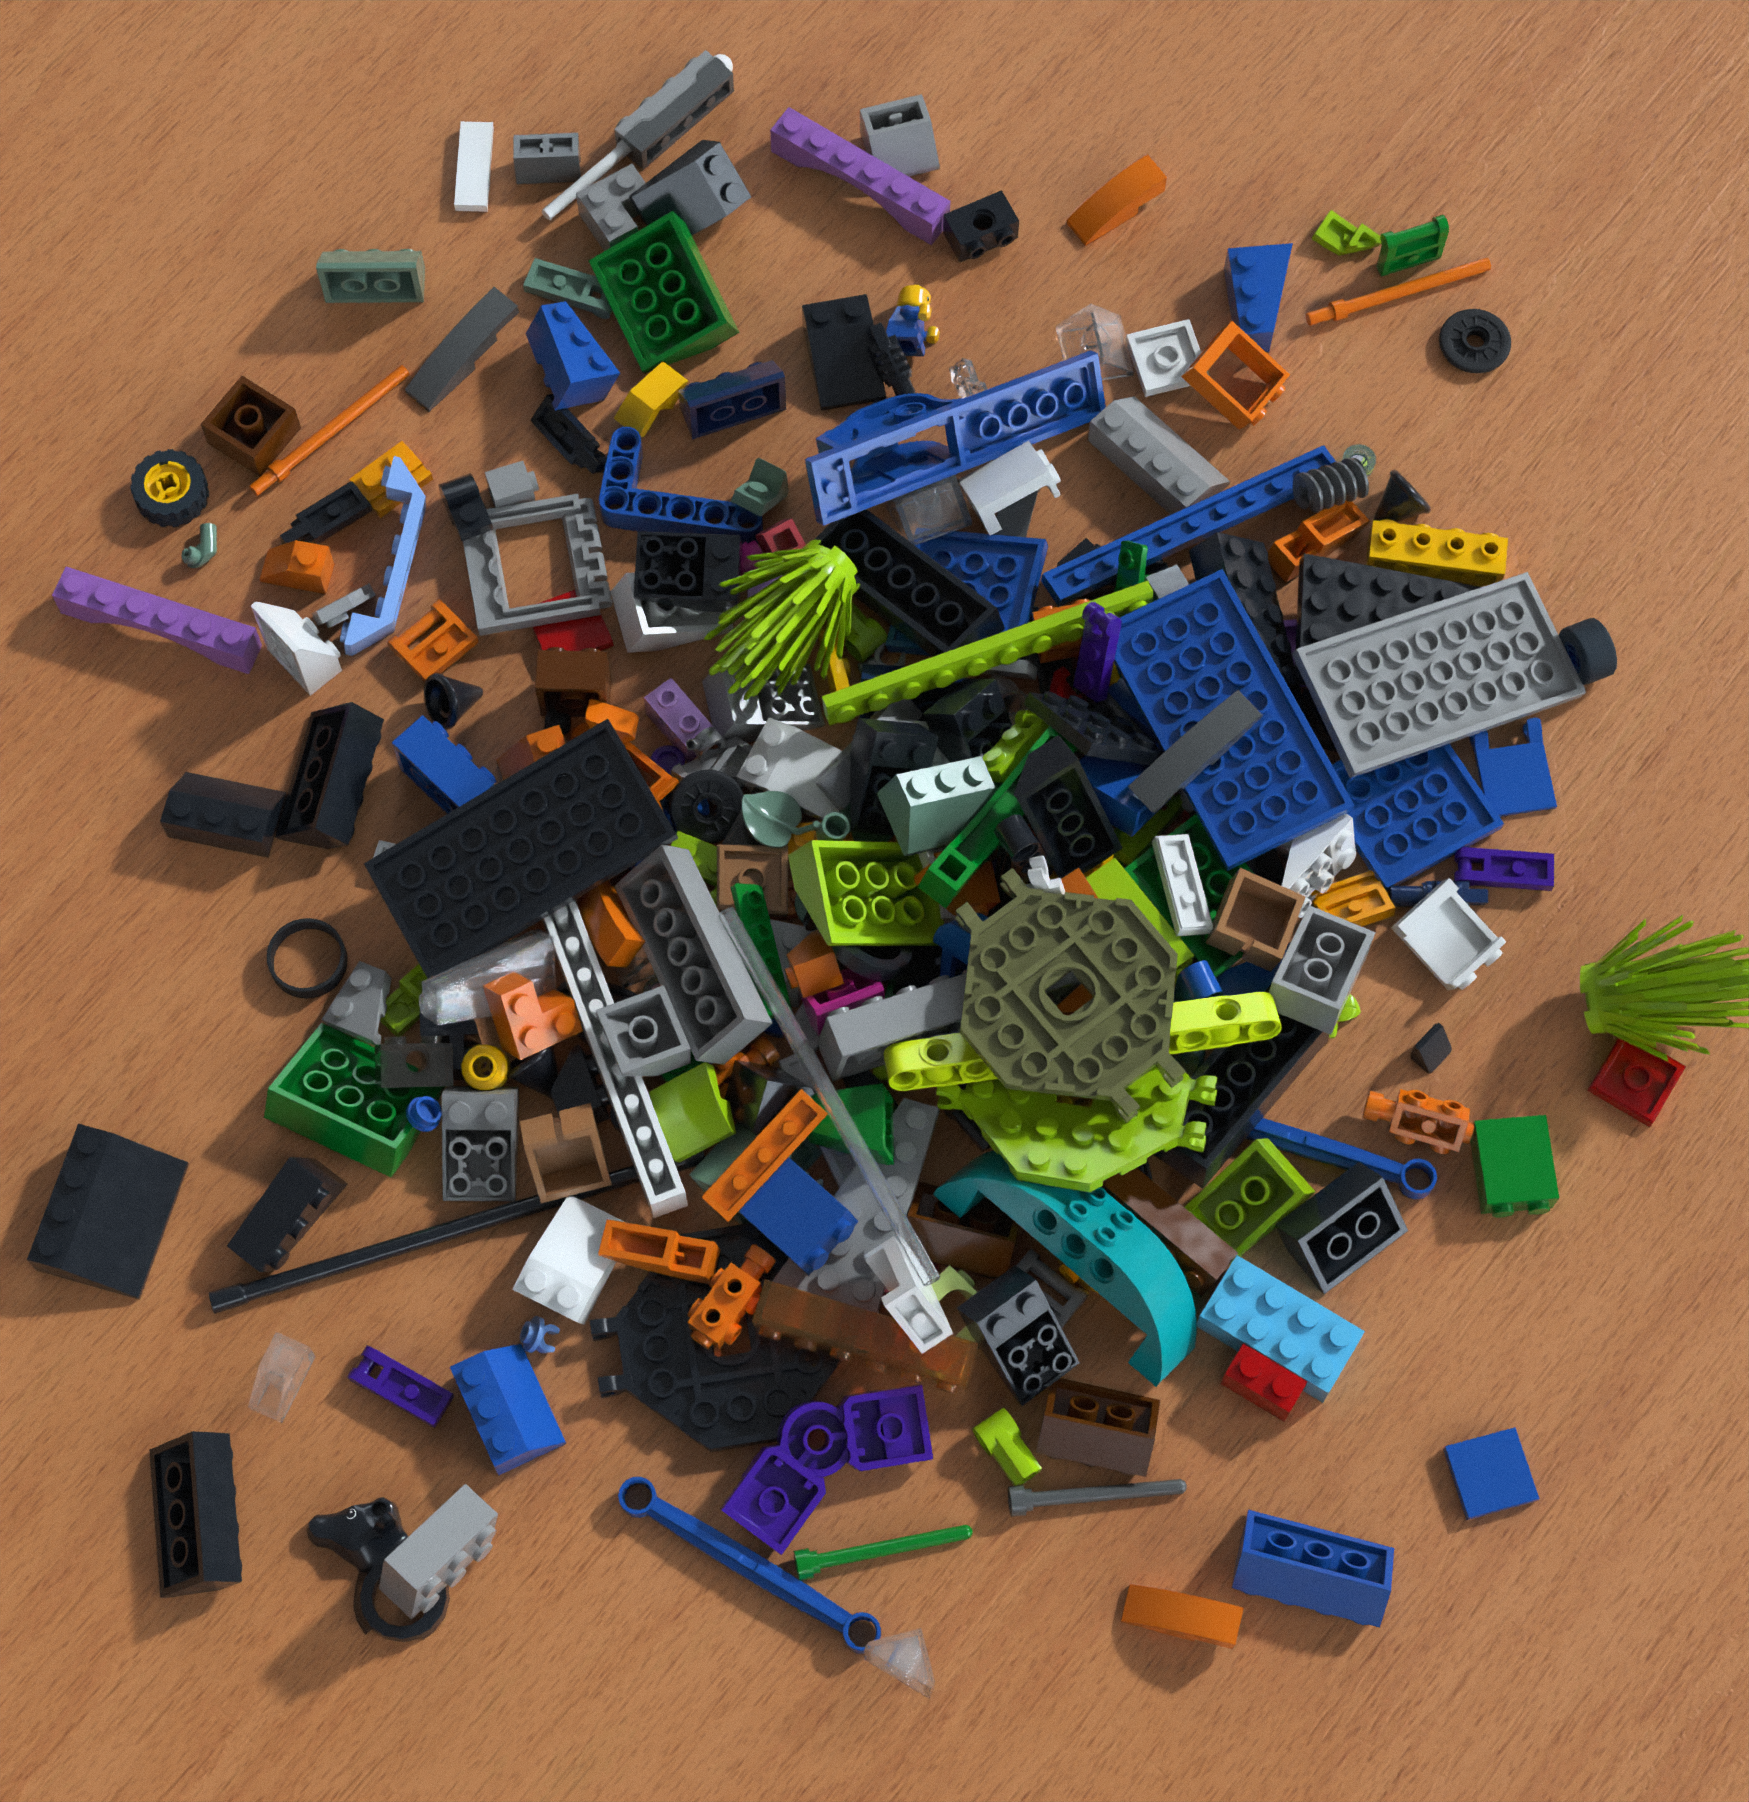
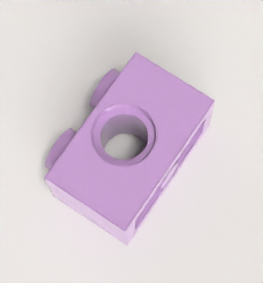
(675, 716)

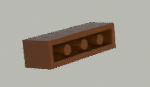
(1193, 1245)

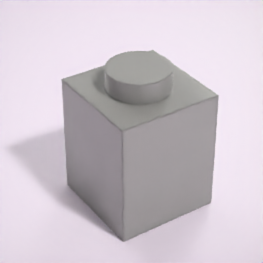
(511, 484)

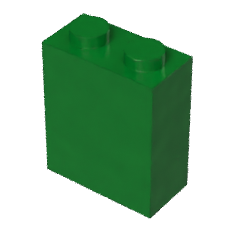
(1514, 1165)

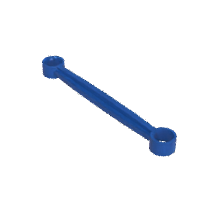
(1341, 1155)
(747, 1563)

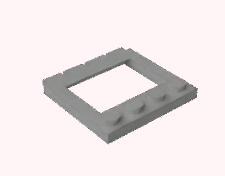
(585, 559)

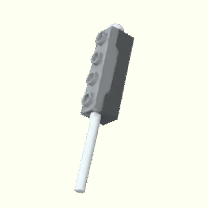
(660, 120)

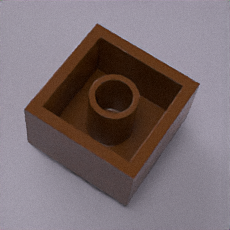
(251, 426)
(571, 679)

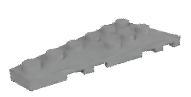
(846, 1273)

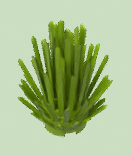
(786, 616)
(1652, 995)

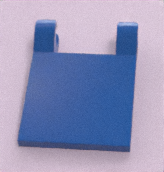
(1515, 776)

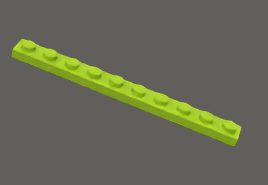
(975, 657)

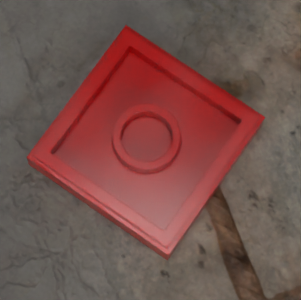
(574, 634)
(1636, 1081)

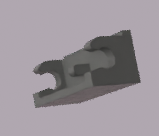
(546, 158)

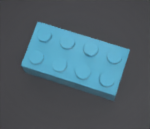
(1280, 1325)

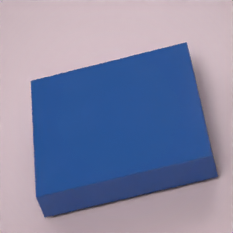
(1491, 1473)

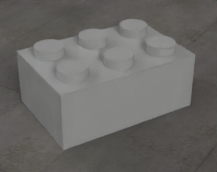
(1320, 969)
(439, 1552)

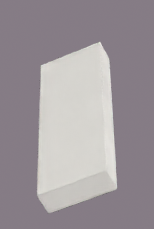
(474, 166)
(1182, 885)

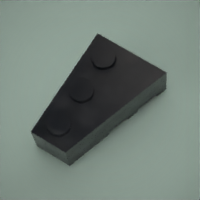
(285, 1213)

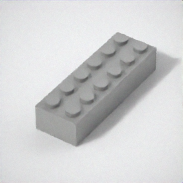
(693, 954)

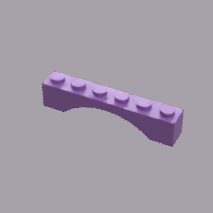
(815, 147)
(208, 634)

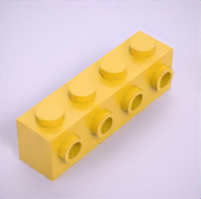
(1437, 552)

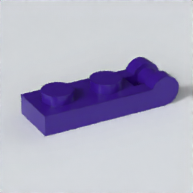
(1097, 652)
(1506, 868)
(401, 1387)

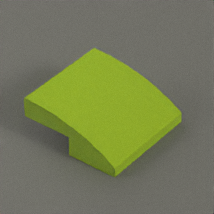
(692, 1112)

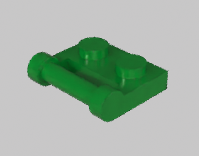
(1412, 246)

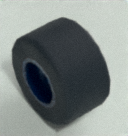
(1590, 650)

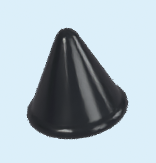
(1400, 500)
(449, 698)
(536, 1071)

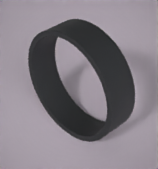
(295, 926)

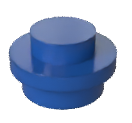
(424, 1113)

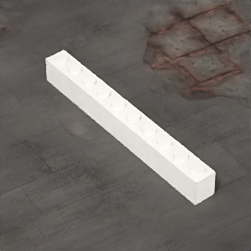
(626, 1093)

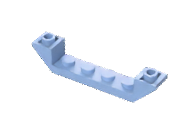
(367, 630)

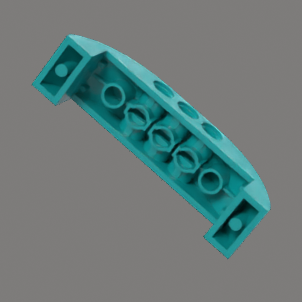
(1098, 1244)

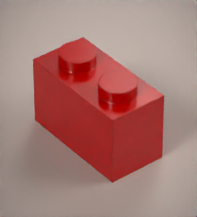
(1263, 1382)

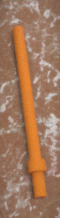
(1340, 309)
(281, 469)

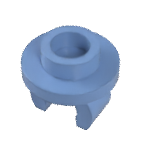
(533, 1335)

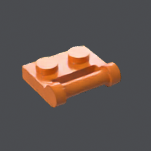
(440, 647)

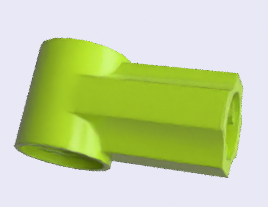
(864, 637)
(1002, 1439)

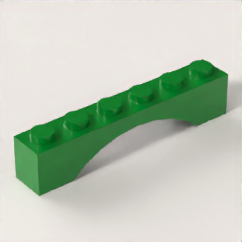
(977, 841)

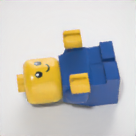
(909, 319)

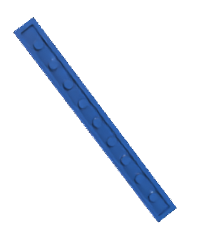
(1183, 527)

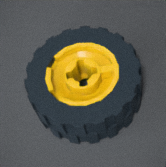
(177, 503)

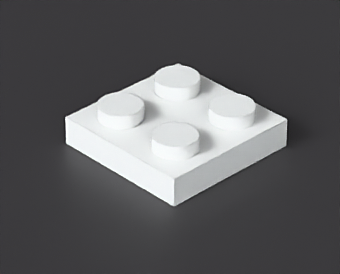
(1163, 356)

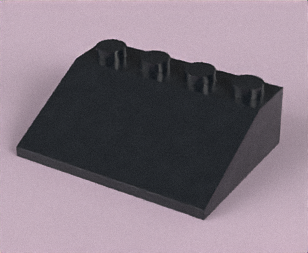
(107, 1212)

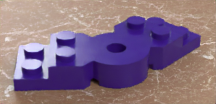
(787, 1478)

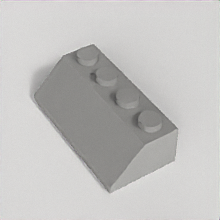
(1154, 455)

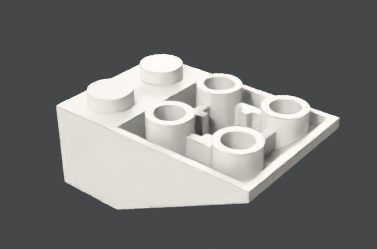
(1318, 858)

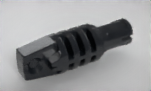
(891, 361)

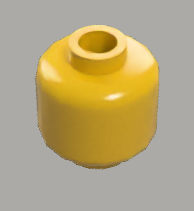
(473, 1068)

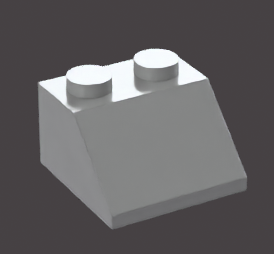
(645, 1034)

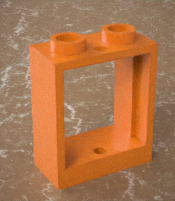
(1251, 355)

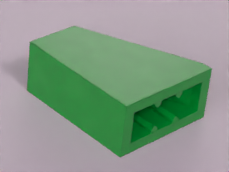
(872, 1114)

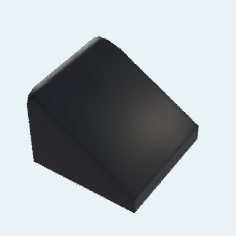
(1431, 1049)

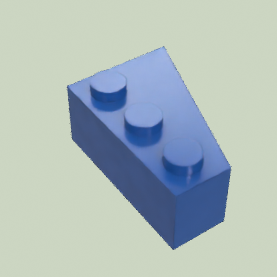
(1255, 288)
(570, 357)

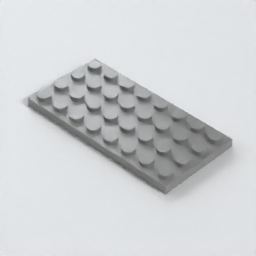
(1438, 674)

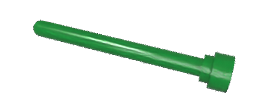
(811, 1563)

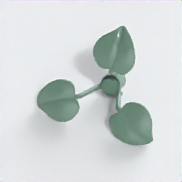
(774, 817)

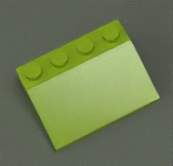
(864, 893)

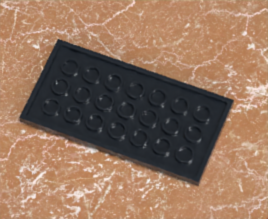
(520, 850)

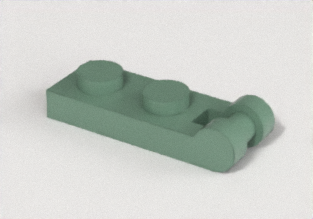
(566, 285)

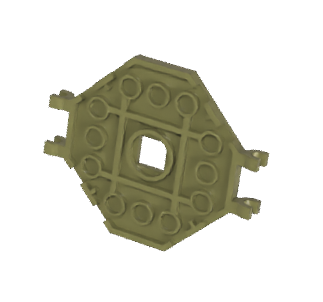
(1104, 1041)

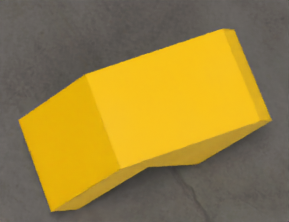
(649, 396)

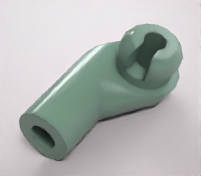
(207, 548)

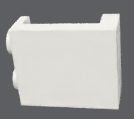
(1008, 481)
(1448, 936)
(908, 1300)

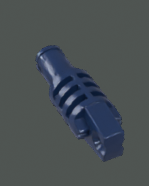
(1410, 895)

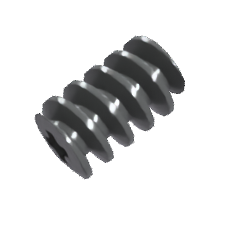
(1330, 485)

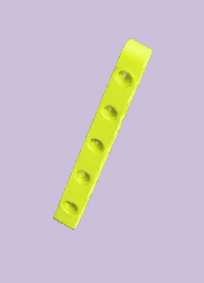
(1194, 1027)

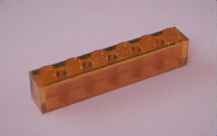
(862, 1335)

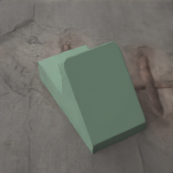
(764, 488)

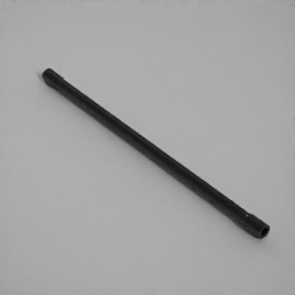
(243, 1293)

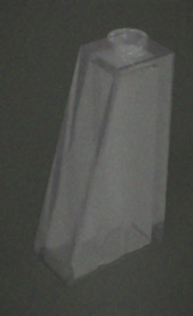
(459, 990)

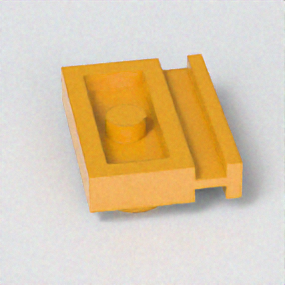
(370, 477)
(1356, 899)

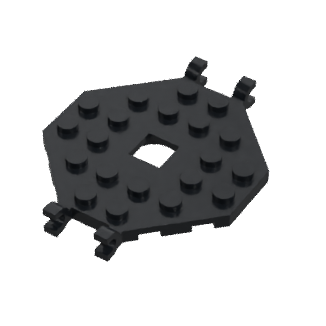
(709, 1397)

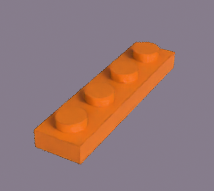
(764, 1155)

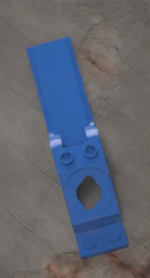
(975, 428)

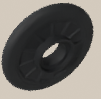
(1469, 358)
(700, 786)

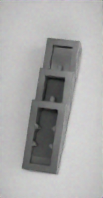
(460, 349)
(1195, 751)

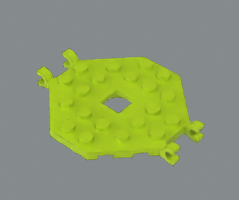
(1081, 1144)

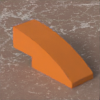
(1117, 200)
(1316, 536)
(609, 926)
(660, 1251)
(1182, 1615)

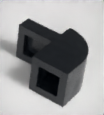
(465, 506)
(458, 1033)

